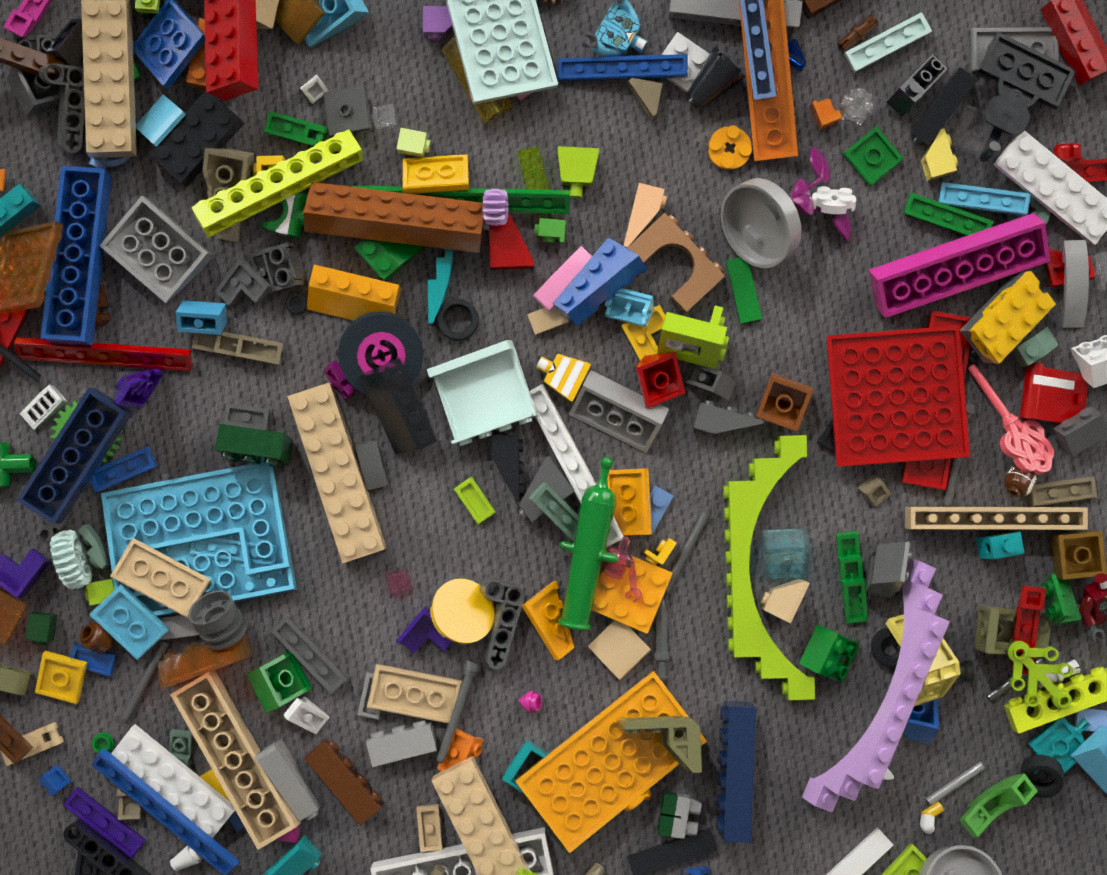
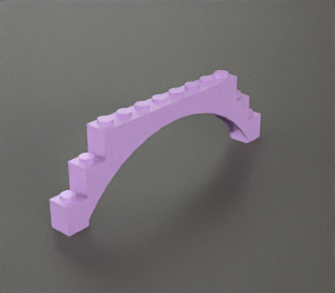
(873, 752)

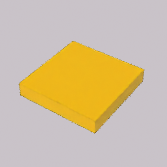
(61, 677)

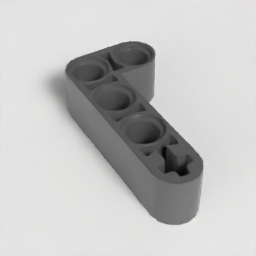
(65, 108)
(507, 626)

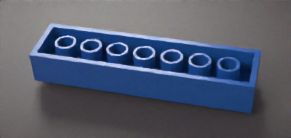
(77, 269)

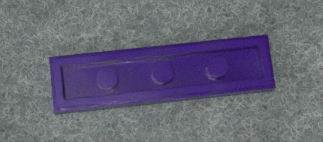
(104, 822)

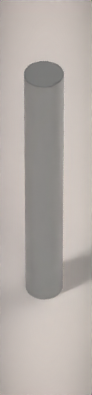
(955, 783)

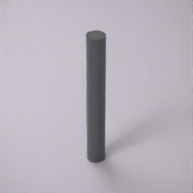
(1002, 688)

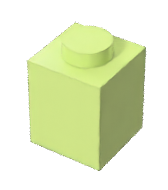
(413, 143)

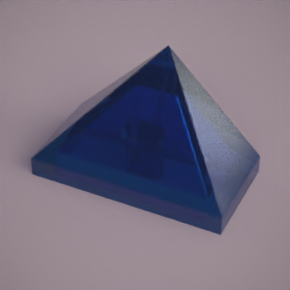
(796, 55)

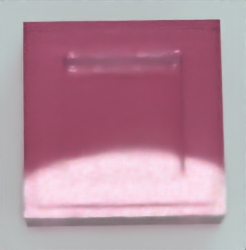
(398, 581)

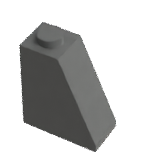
(553, 477)

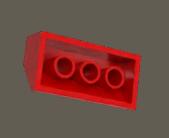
(1077, 38)

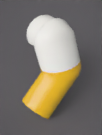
(928, 817)

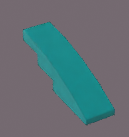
(438, 288)

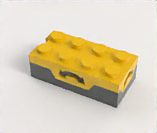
(1007, 317)

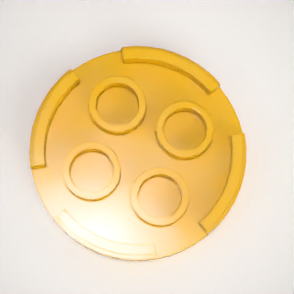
(462, 611)

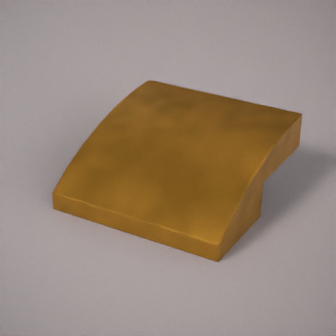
(298, 17)

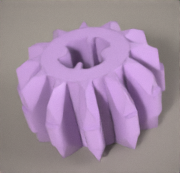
(495, 207)

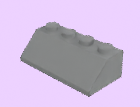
(618, 411)

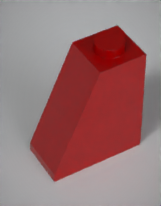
(508, 248)

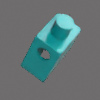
(1001, 545)

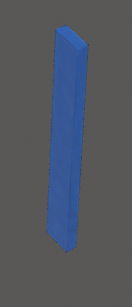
(164, 812)

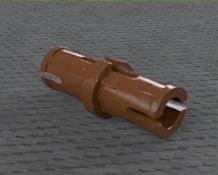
(858, 33)

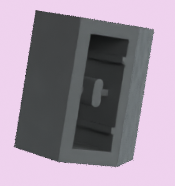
(888, 568)

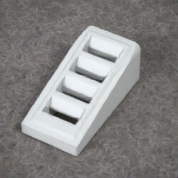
(59, 402)

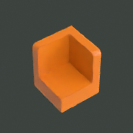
(824, 113)

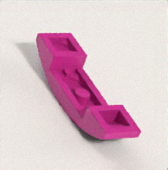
(26, 17)

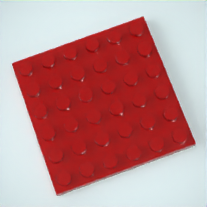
(897, 396)

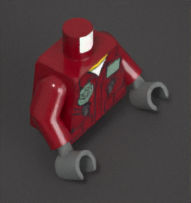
(1094, 606)

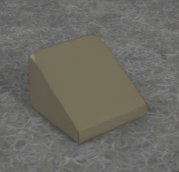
(874, 490)

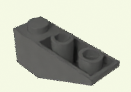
(718, 420)

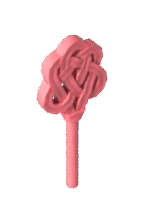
(1023, 440)

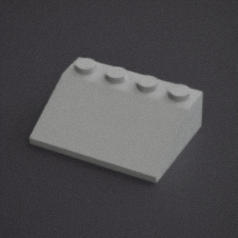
(156, 249)

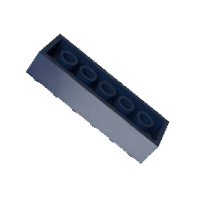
(74, 456)
(737, 771)

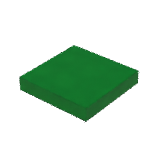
(873, 156)

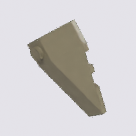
(222, 171)

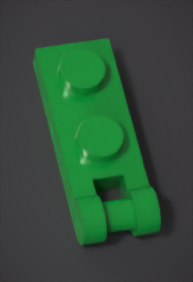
(294, 129)

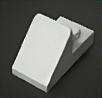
(306, 715)

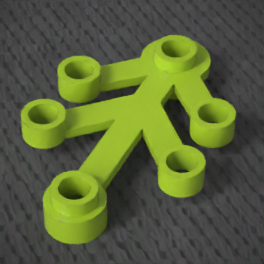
(1037, 672)

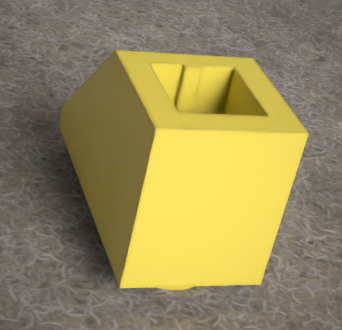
(938, 157)

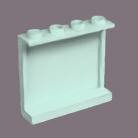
(483, 392)

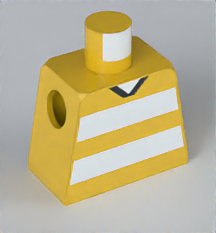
(564, 374)

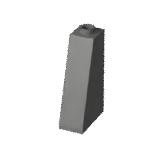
(289, 780)

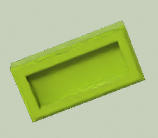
(474, 500)

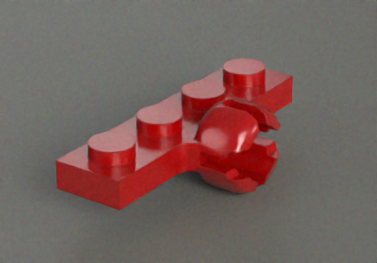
(1089, 170)

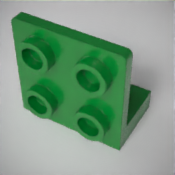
(1060, 601)

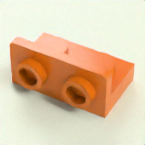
(461, 748)

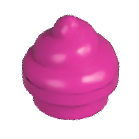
(531, 702)

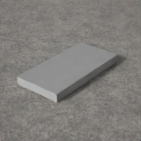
(1037, 38)

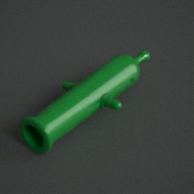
(589, 551)

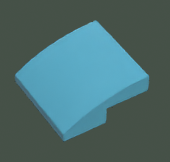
(160, 120)

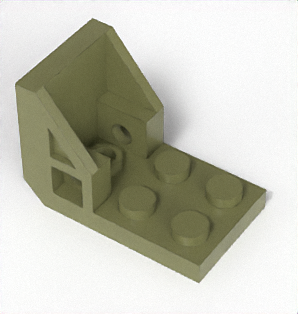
(995, 630)
(684, 746)

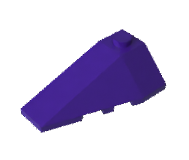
(137, 388)

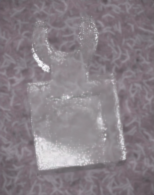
(384, 117)
(1100, 268)

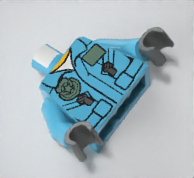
(617, 32)

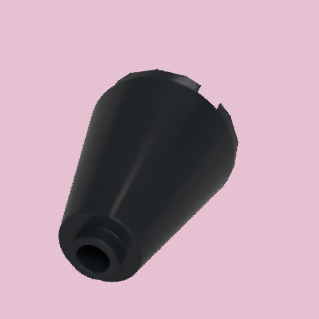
(714, 79)

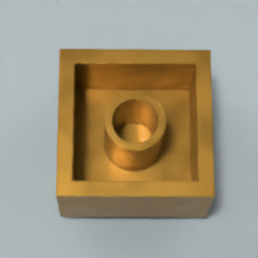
(1078, 554)

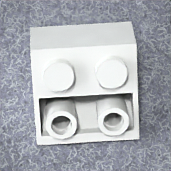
(1092, 361)

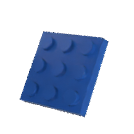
(169, 42)

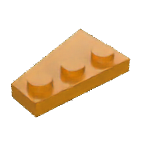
(544, 611)

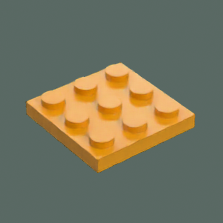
(611, 592)

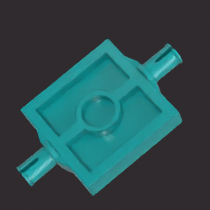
(1059, 741)

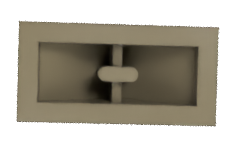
(647, 94)

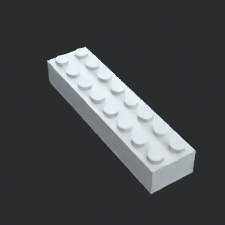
(456, 861)

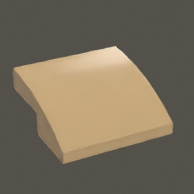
(619, 648)

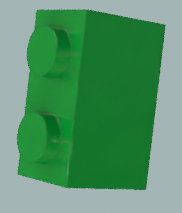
(278, 681)

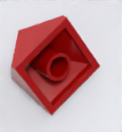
(659, 378)

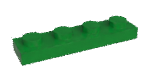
(944, 216)

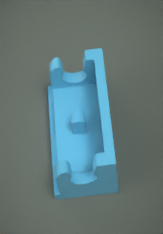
(630, 307)

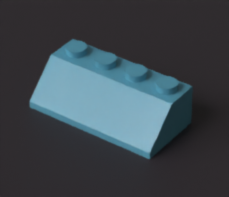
(1093, 757)

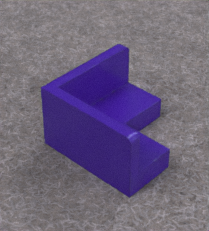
(20, 578)
(419, 630)

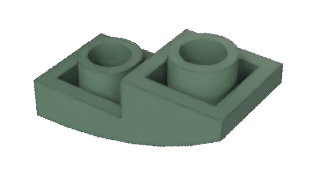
(98, 552)
(181, 745)

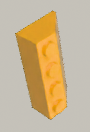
(349, 294)

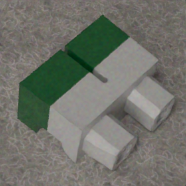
(674, 815)

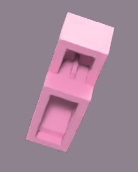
(561, 278)

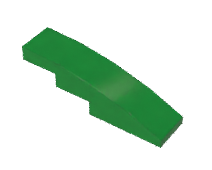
(851, 577)

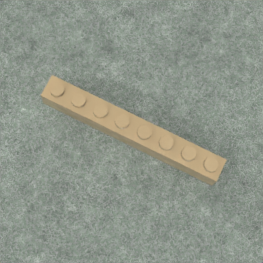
(997, 518)

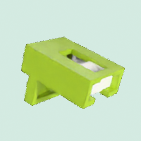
(695, 339)

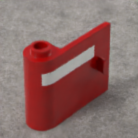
(1052, 394)

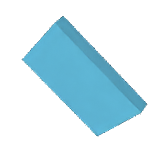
(129, 621)

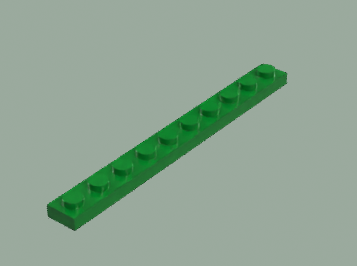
(519, 199)

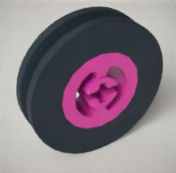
(372, 329)

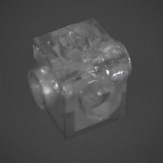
(856, 105)

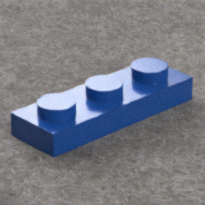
(123, 469)

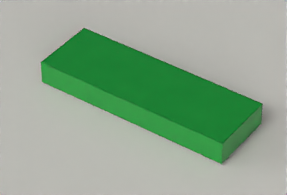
(743, 290)

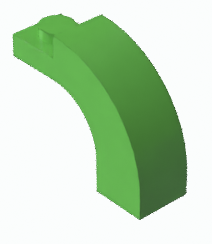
(995, 800)

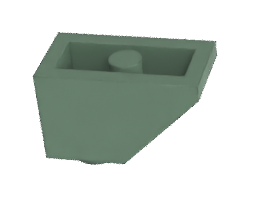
(1034, 347)

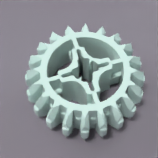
(71, 559)

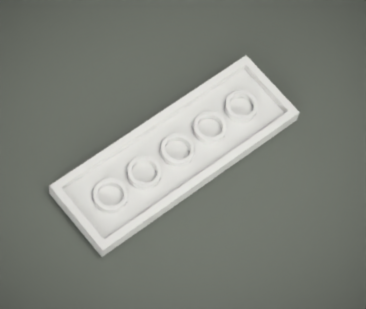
(1055, 186)
(173, 780)

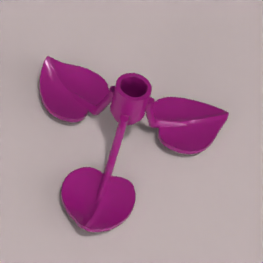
(802, 199)

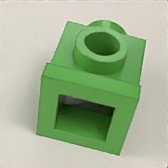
(550, 230)

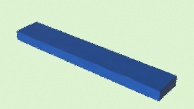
(623, 67)

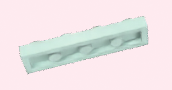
(887, 42)

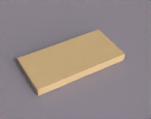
(160, 577)
(413, 693)

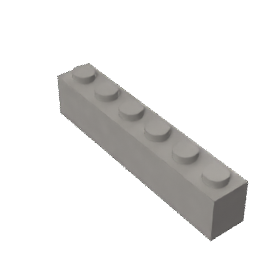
(727, 12)

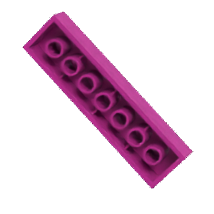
(959, 265)

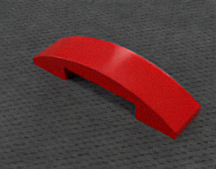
(1027, 619)

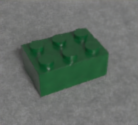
(253, 445)

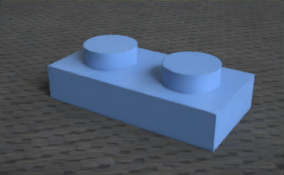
(658, 504)

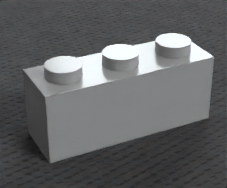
(401, 743)

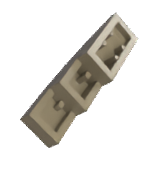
(239, 346)

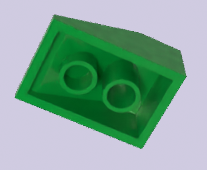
(387, 257)

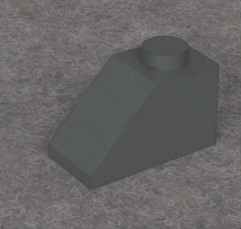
(710, 381)

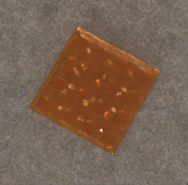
(26, 265)

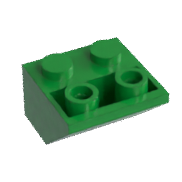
(829, 653)

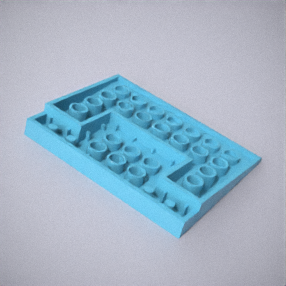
(219, 503)

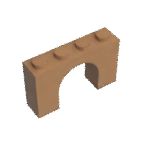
(705, 274)

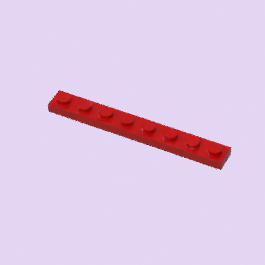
(105, 354)

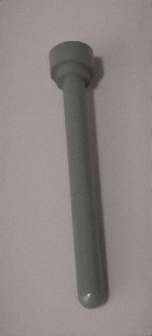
(954, 468)
(471, 670)

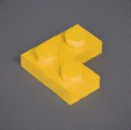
(641, 337)

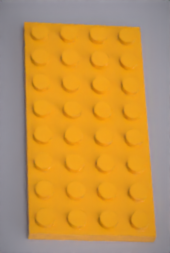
(602, 766)

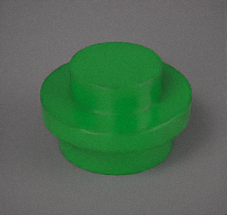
(101, 741)

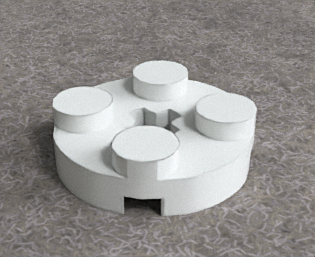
(834, 201)

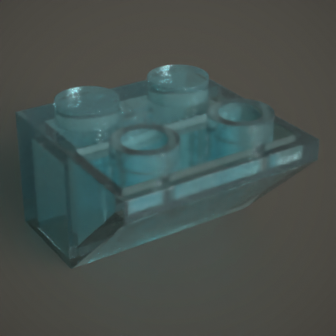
(785, 553)

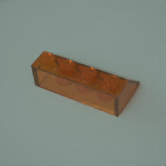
(198, 661)

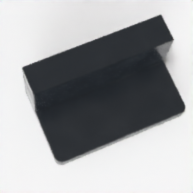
(69, 43)

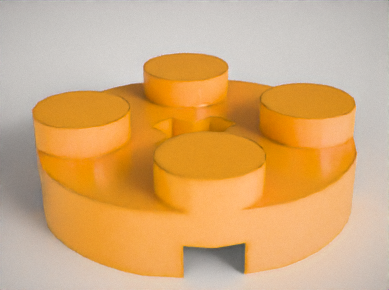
(734, 136)

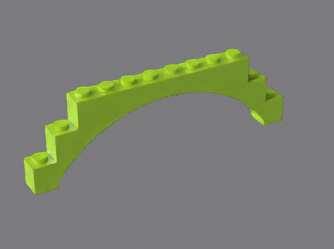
(742, 511)

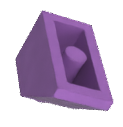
(436, 22)

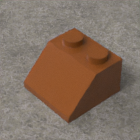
(784, 401)

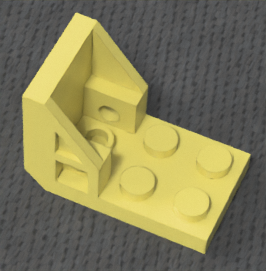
(942, 672)

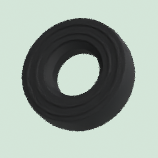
(877, 648)

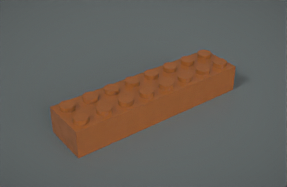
(394, 217)

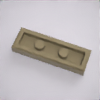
(1063, 491)

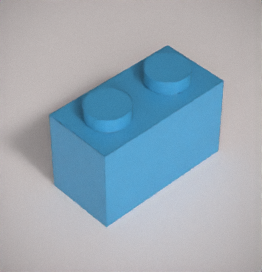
(201, 317)

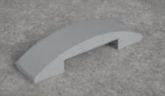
(1075, 283)

